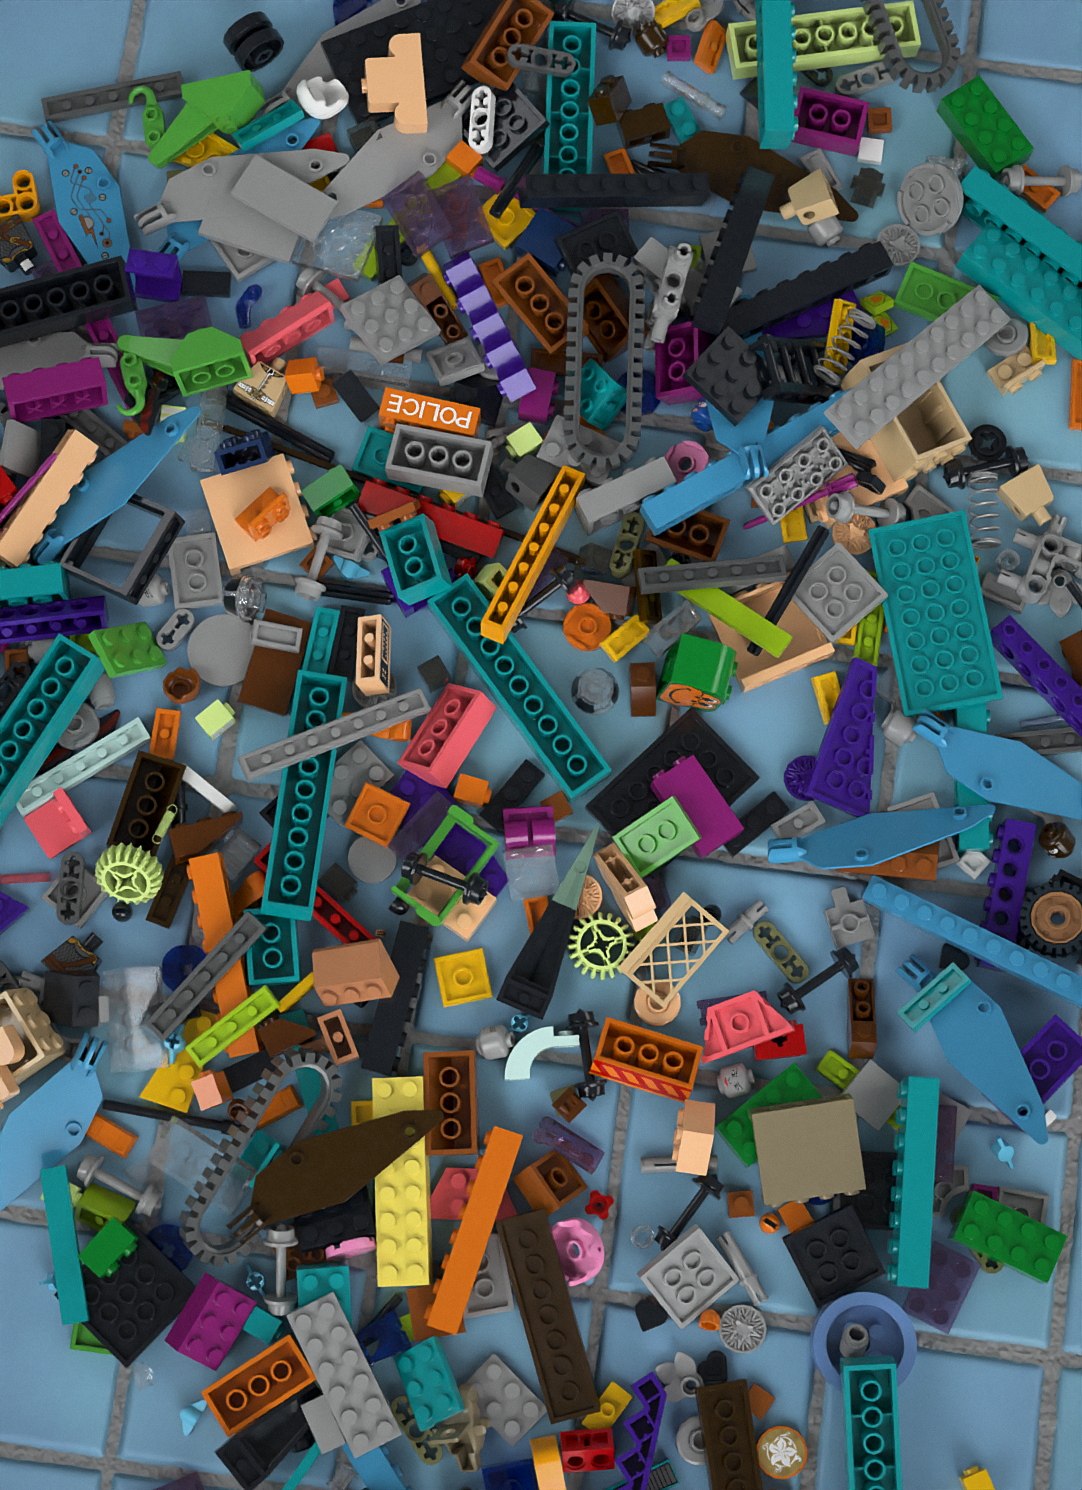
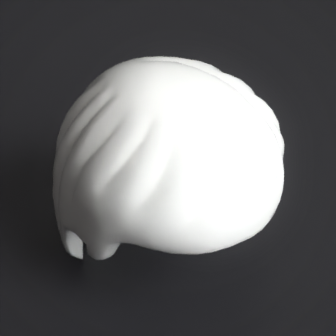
(322, 98)

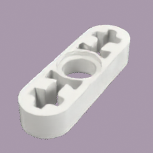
(476, 112)
(208, 791)

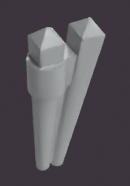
(501, 433)

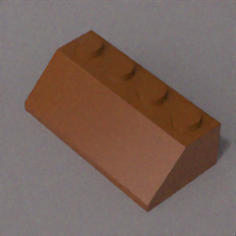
(511, 24)
(537, 302)
(914, 865)
(453, 1089)

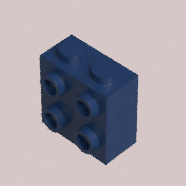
(539, 241)
(243, 453)

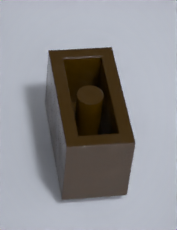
(609, 100)
(643, 125)

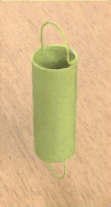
(164, 824)

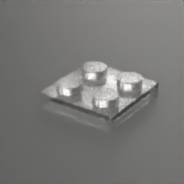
(531, 871)

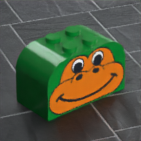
(697, 674)

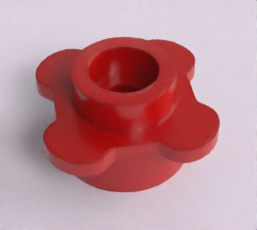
(465, 566)
(596, 1197)

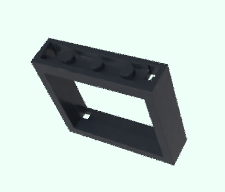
(148, 561)

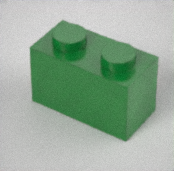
(331, 492)
(108, 1248)

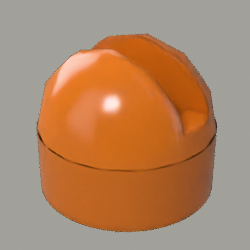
(766, 1228)
(709, 1320)

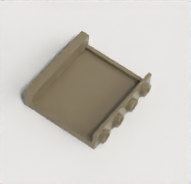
(807, 1149)

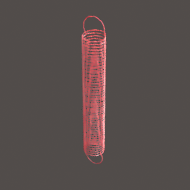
(27, 878)

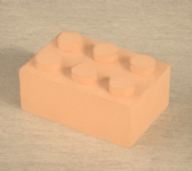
(434, 895)

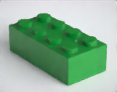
(984, 128)
(737, 1128)
(1007, 1237)

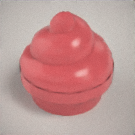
(579, 594)

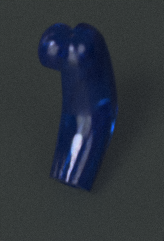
(245, 303)

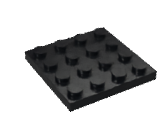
(135, 1300)

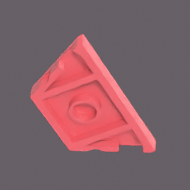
(740, 1025)
(451, 1194)

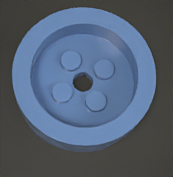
(884, 1320)

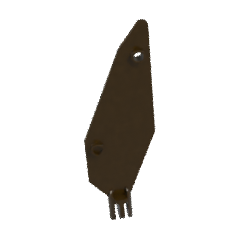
(729, 155)
(330, 1168)

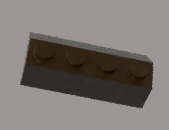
(145, 800)

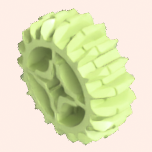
(129, 873)
(589, 950)

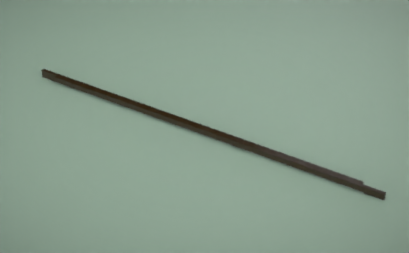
(358, 477)

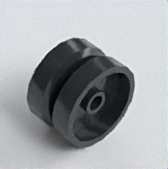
(253, 41)

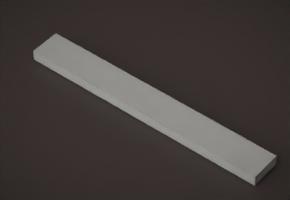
(333, 734)

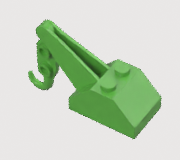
(211, 105)
(198, 362)

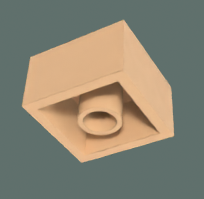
(694, 1137)

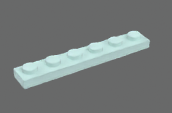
(83, 765)

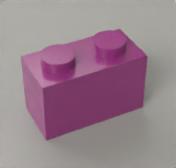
(537, 404)

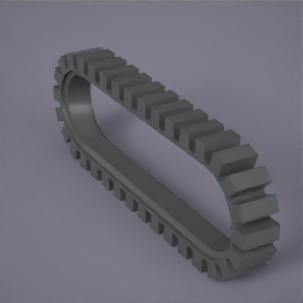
(893, 55)
(574, 361)
(329, 1081)

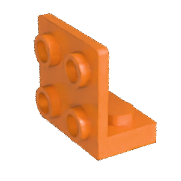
(263, 514)

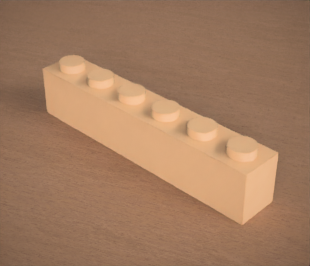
(43, 499)

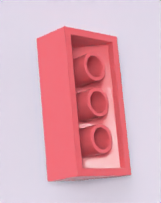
(288, 328)
(447, 734)

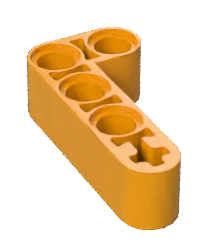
(20, 198)
(547, 1463)

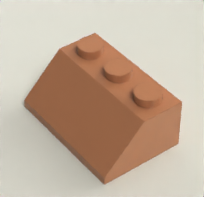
(353, 973)

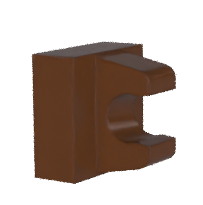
(569, 1105)

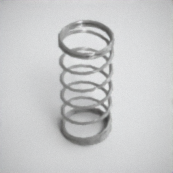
(865, 317)
(984, 474)

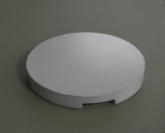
(930, 199)
(221, 650)

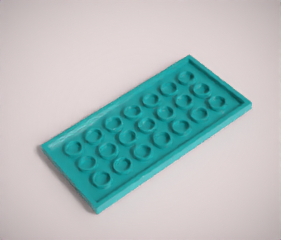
(935, 614)

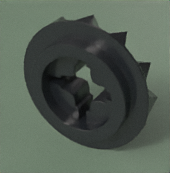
(988, 433)

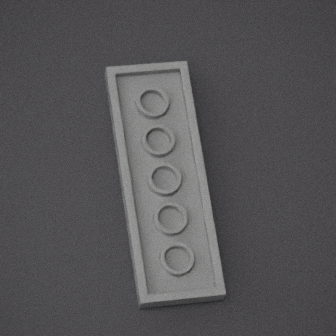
(344, 1374)

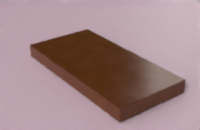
(272, 671)

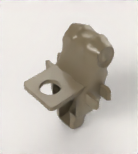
(464, 1432)

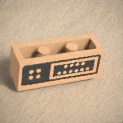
(373, 655)

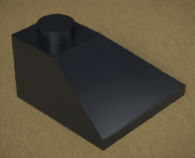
(479, 393)

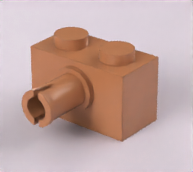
(335, 1039)

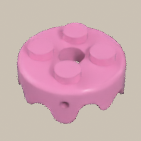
(591, 1257)

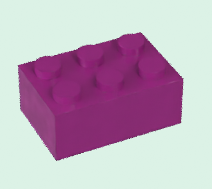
(829, 121)
(673, 358)
(210, 1321)

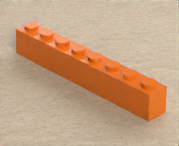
(216, 919)
(475, 1229)

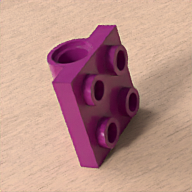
(529, 827)

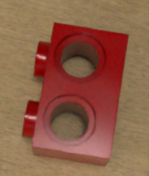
(587, 1450)

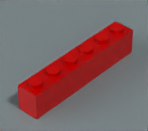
(450, 525)
(327, 911)

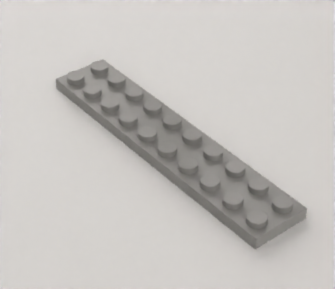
(917, 367)

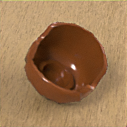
(182, 685)

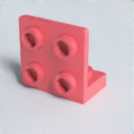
(57, 824)

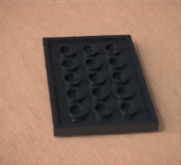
(630, 793)

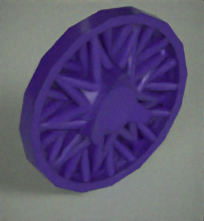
(797, 775)

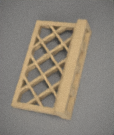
(657, 934)

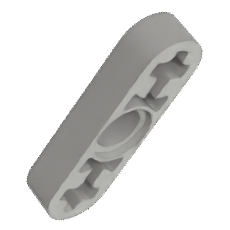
(863, 88)

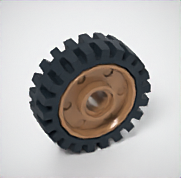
(1037, 914)

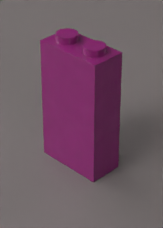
(701, 803)

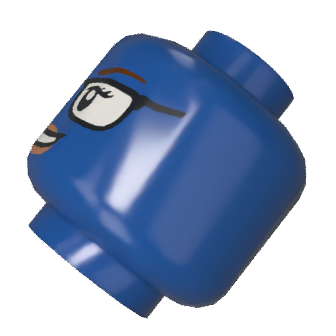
(701, 416)

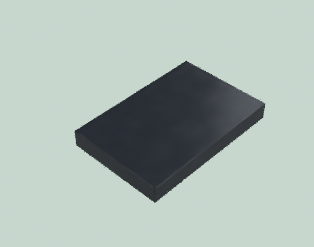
(597, 237)

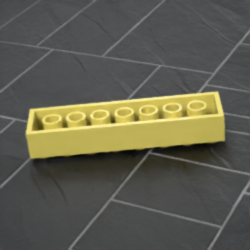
(403, 1194)

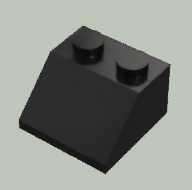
(72, 997)

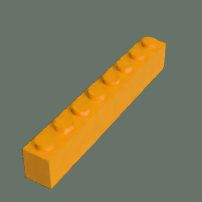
(532, 555)

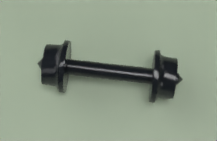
(618, 37)
(1015, 461)
(563, 579)
(415, 867)
(844, 962)
(582, 1021)
(708, 1185)

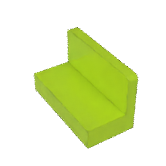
(100, 1205)

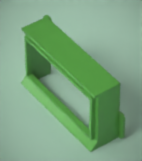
(463, 819)

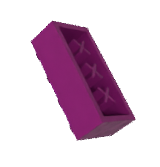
(55, 390)

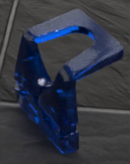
(390, 1337)

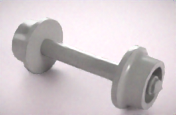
(1067, 180)
(311, 281)
(842, 507)
(328, 529)
(148, 1200)
(280, 1301)

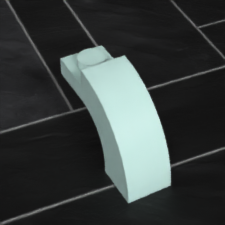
(533, 1044)

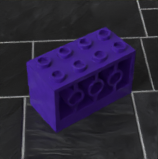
(1050, 1059)

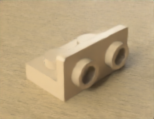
(1014, 371)

